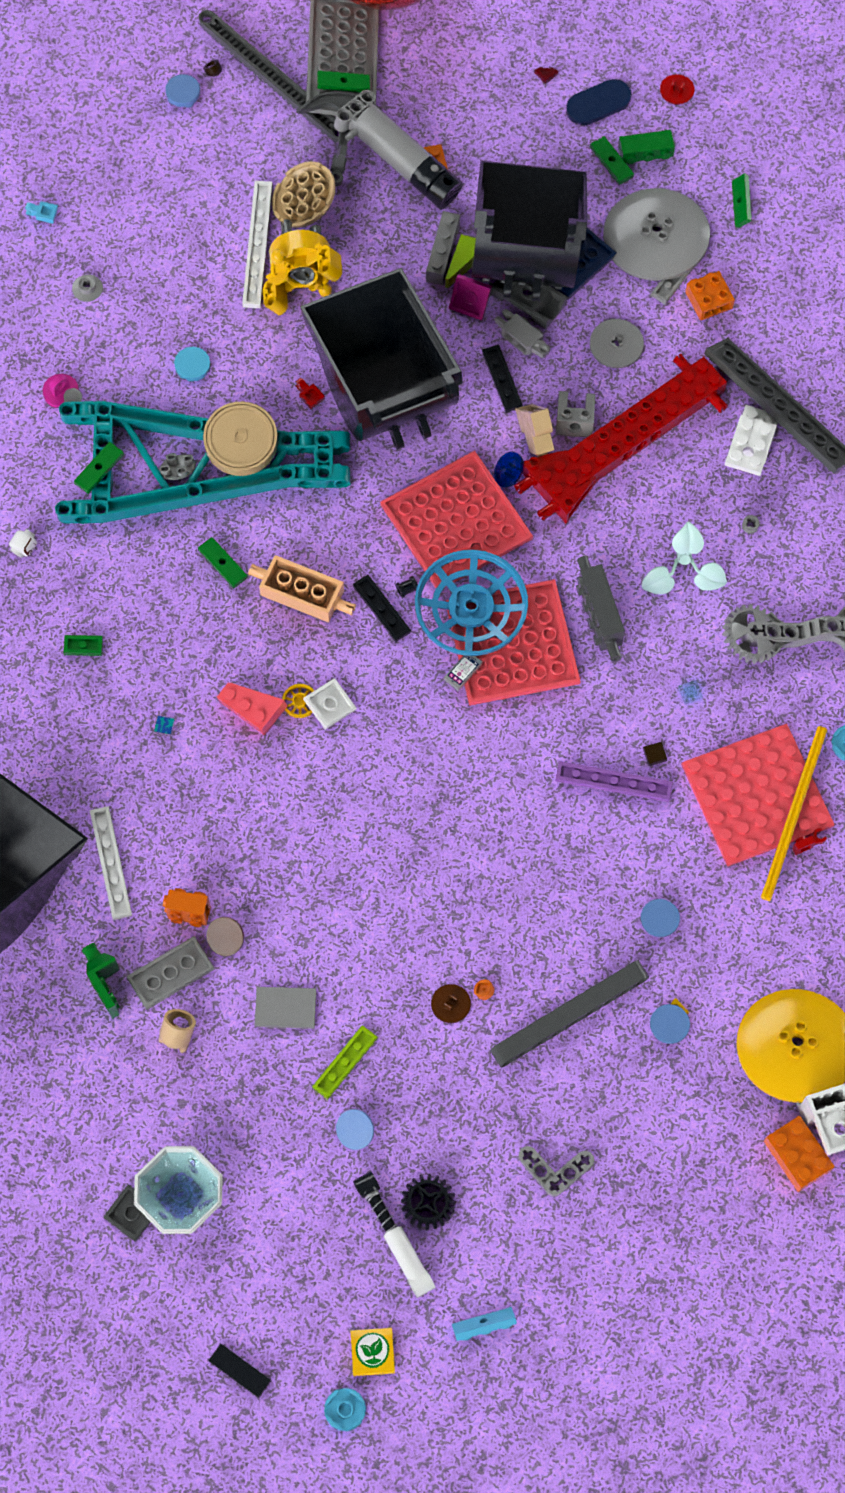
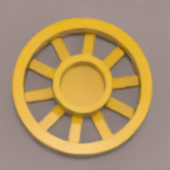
(297, 700)

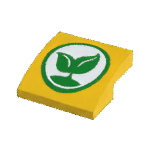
(372, 1352)

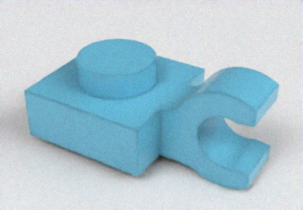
(44, 211)

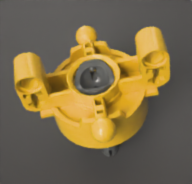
(299, 261)

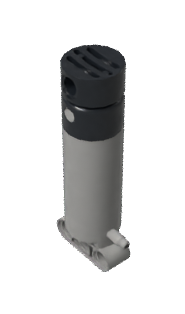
(397, 149)

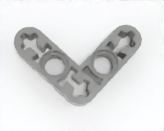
(551, 1176)

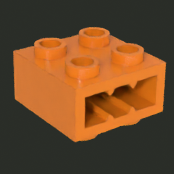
(709, 295)
(187, 907)

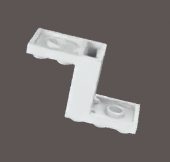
(751, 441)
(825, 1111)

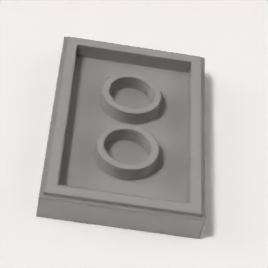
(285, 1007)

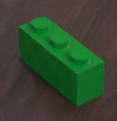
(646, 146)

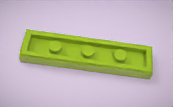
(344, 1062)

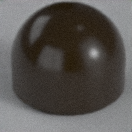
(214, 70)

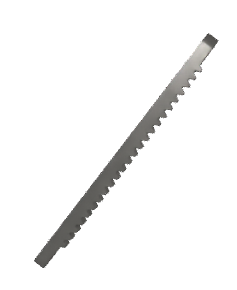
(265, 70)

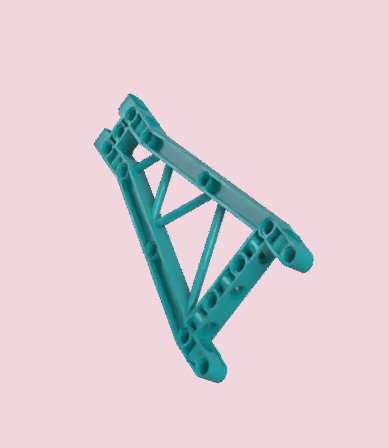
(209, 490)

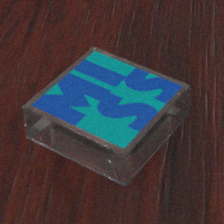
(164, 726)

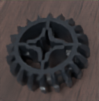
(438, 1217)

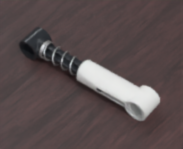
(395, 1237)

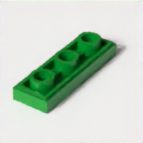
(343, 81)
(606, 153)
(741, 200)
(105, 460)
(215, 555)

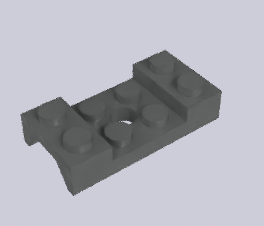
(542, 312)

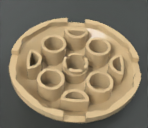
(304, 194)

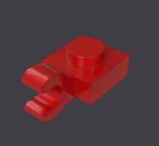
(309, 394)
(803, 844)

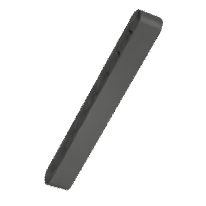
(569, 1013)

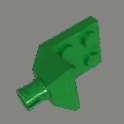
(98, 969)

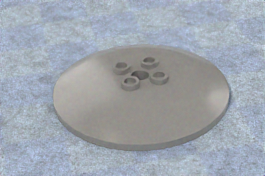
(661, 253)

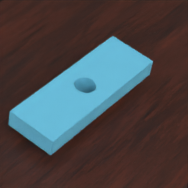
(484, 1324)

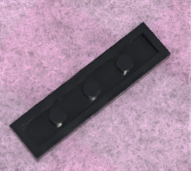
(502, 378)
(382, 608)

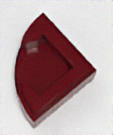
(546, 74)

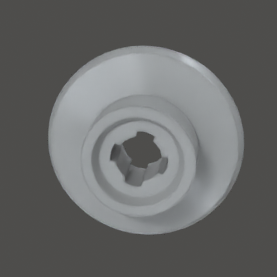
(87, 293)

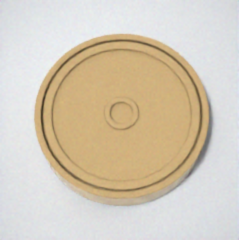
(240, 438)

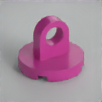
(55, 388)

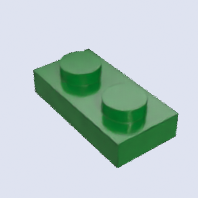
(83, 645)

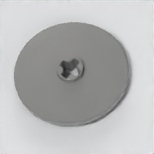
(629, 340)

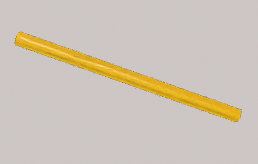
(794, 814)

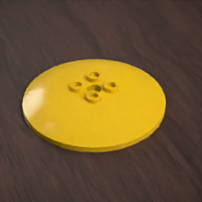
(778, 1064)

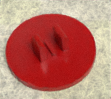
(677, 89)

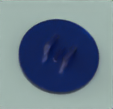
(508, 469)

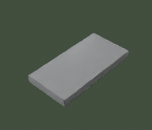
(170, 973)

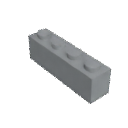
(443, 248)

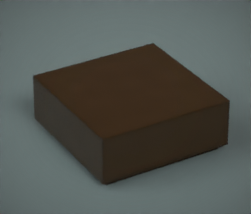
(655, 753)

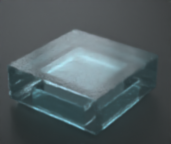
(690, 692)

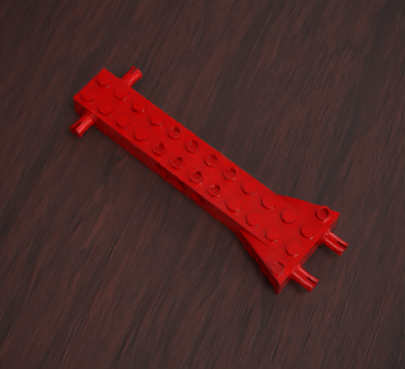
(569, 475)

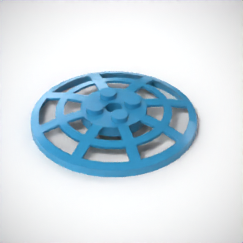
(471, 593)

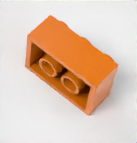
(798, 1153)

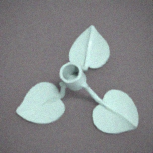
(685, 543)

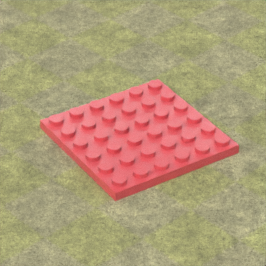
(456, 512)
(534, 660)
(750, 791)

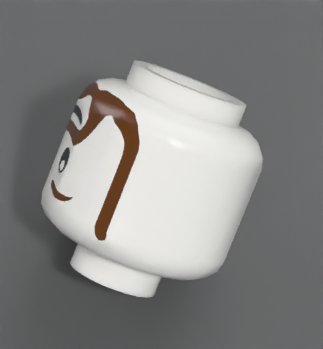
(23, 543)

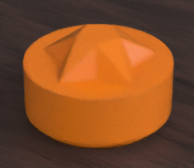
(484, 989)

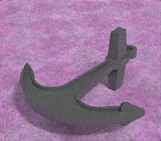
(334, 100)

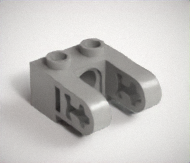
(575, 421)

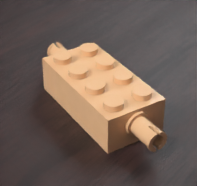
(302, 588)

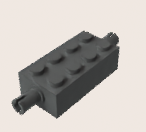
(600, 607)

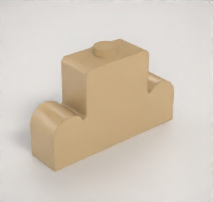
(537, 428)

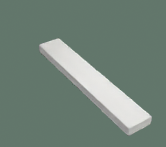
(110, 863)

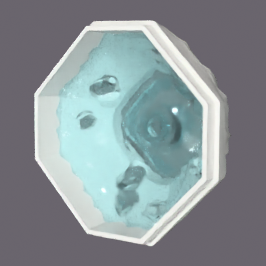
(175, 1171)

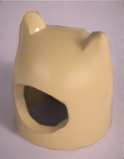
(173, 1035)

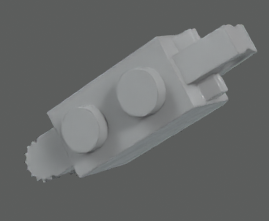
(522, 334)

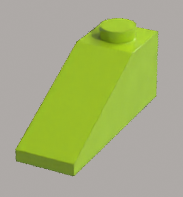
(462, 259)

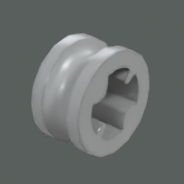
(751, 518)

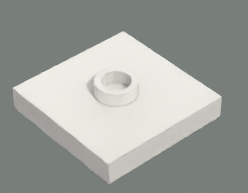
(329, 703)

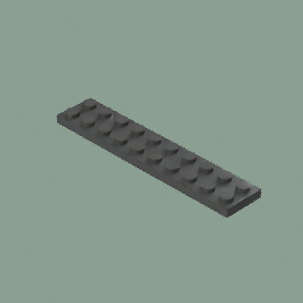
(778, 404)

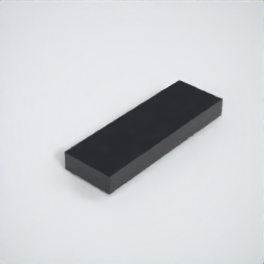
(239, 1370)

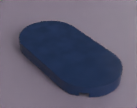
(598, 102)

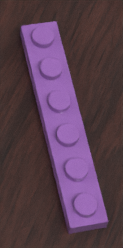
(614, 781)

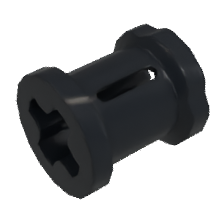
(406, 587)

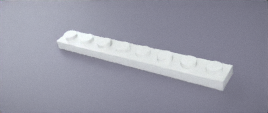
(257, 244)

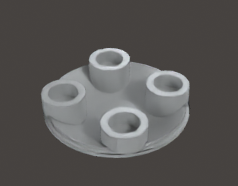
(177, 466)

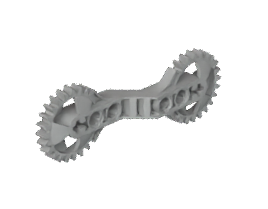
(768, 646)

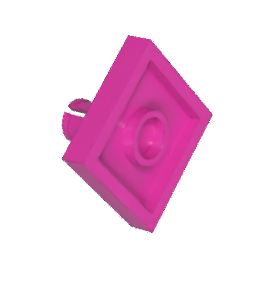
(470, 297)

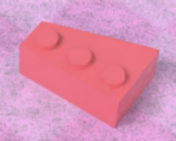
(252, 706)

